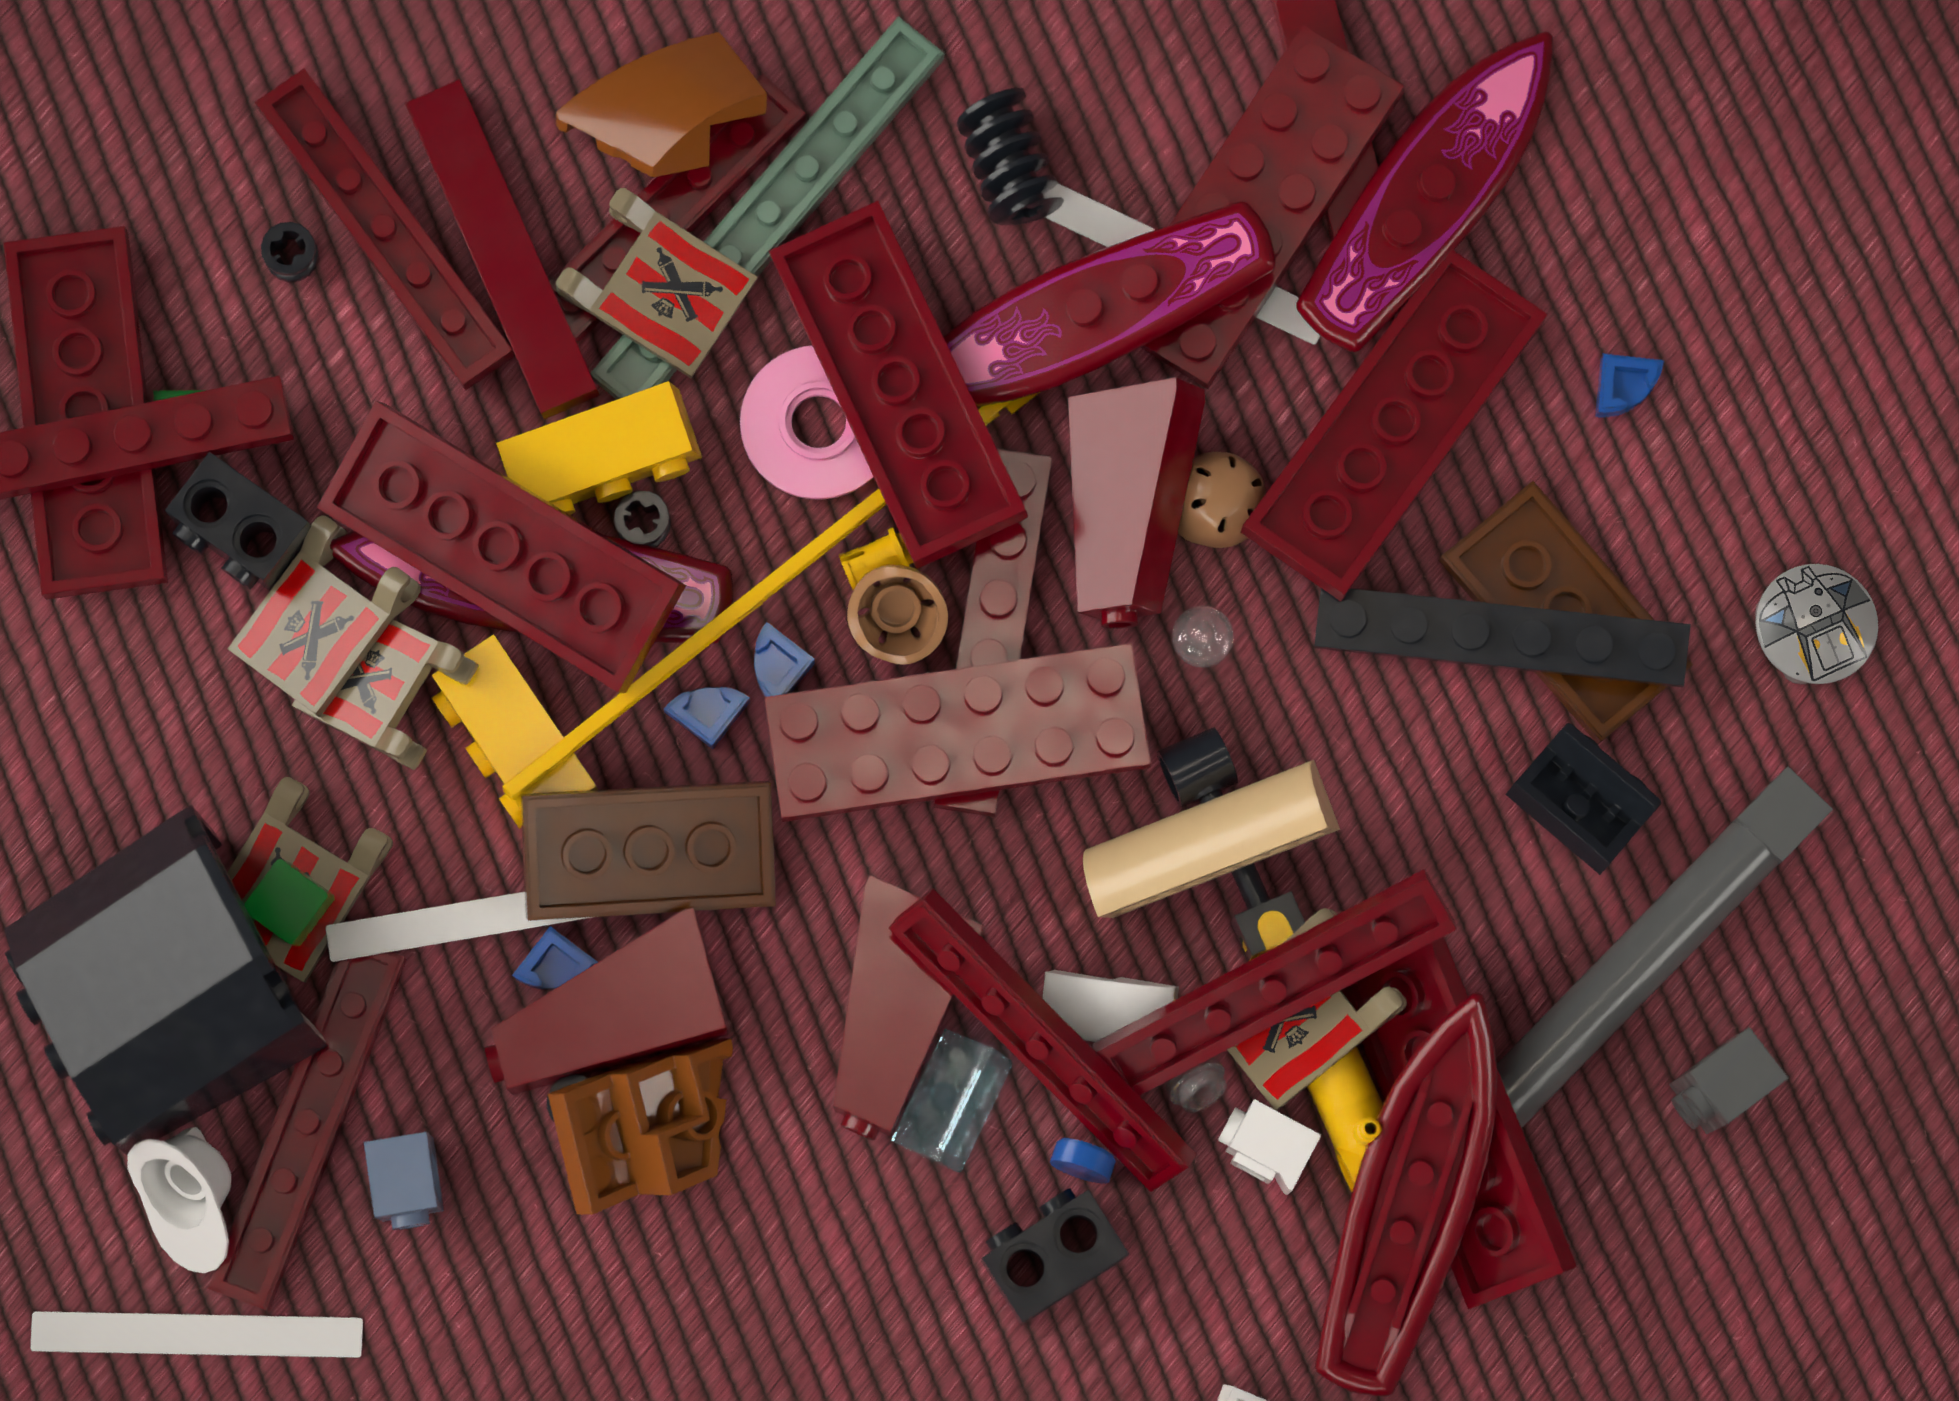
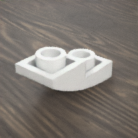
(1103, 1005)

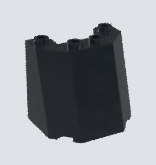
(156, 986)

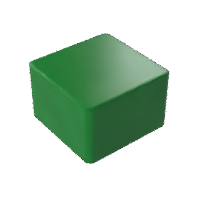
(288, 902)

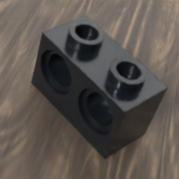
(247, 514)
(1062, 1268)

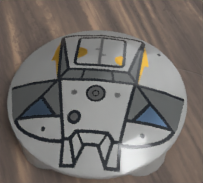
(1816, 624)

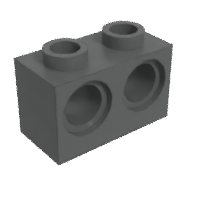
(1726, 1082)

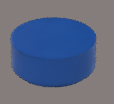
(1083, 1160)

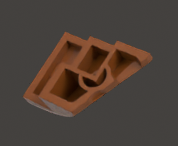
(663, 105)
(643, 1126)

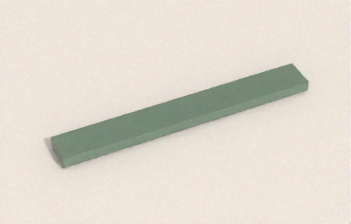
(798, 178)

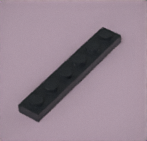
(1504, 636)

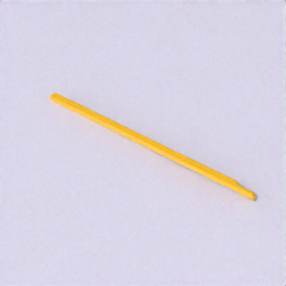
(713, 630)

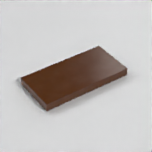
(1538, 560)
(648, 850)

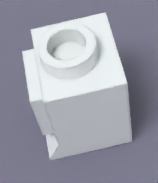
(1268, 1144)

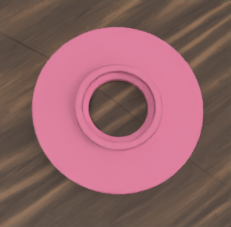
(772, 442)

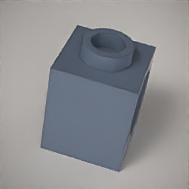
(404, 1179)

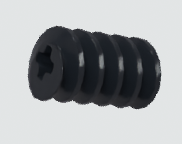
(1004, 159)

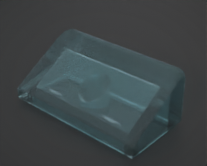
(952, 1100)

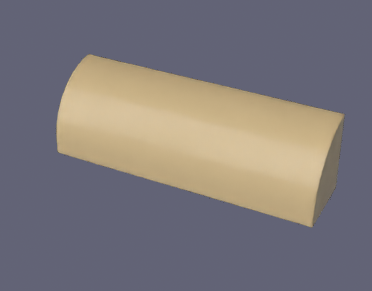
(1208, 840)

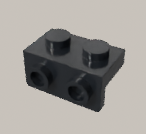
(1584, 797)

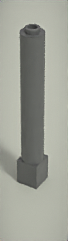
(1659, 941)

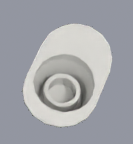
(182, 1195)

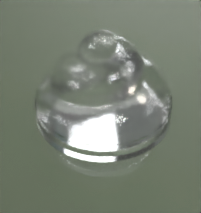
(1202, 636)
(1198, 1086)

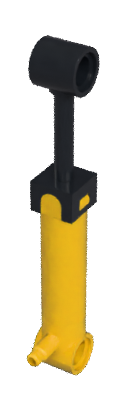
(1345, 1093)

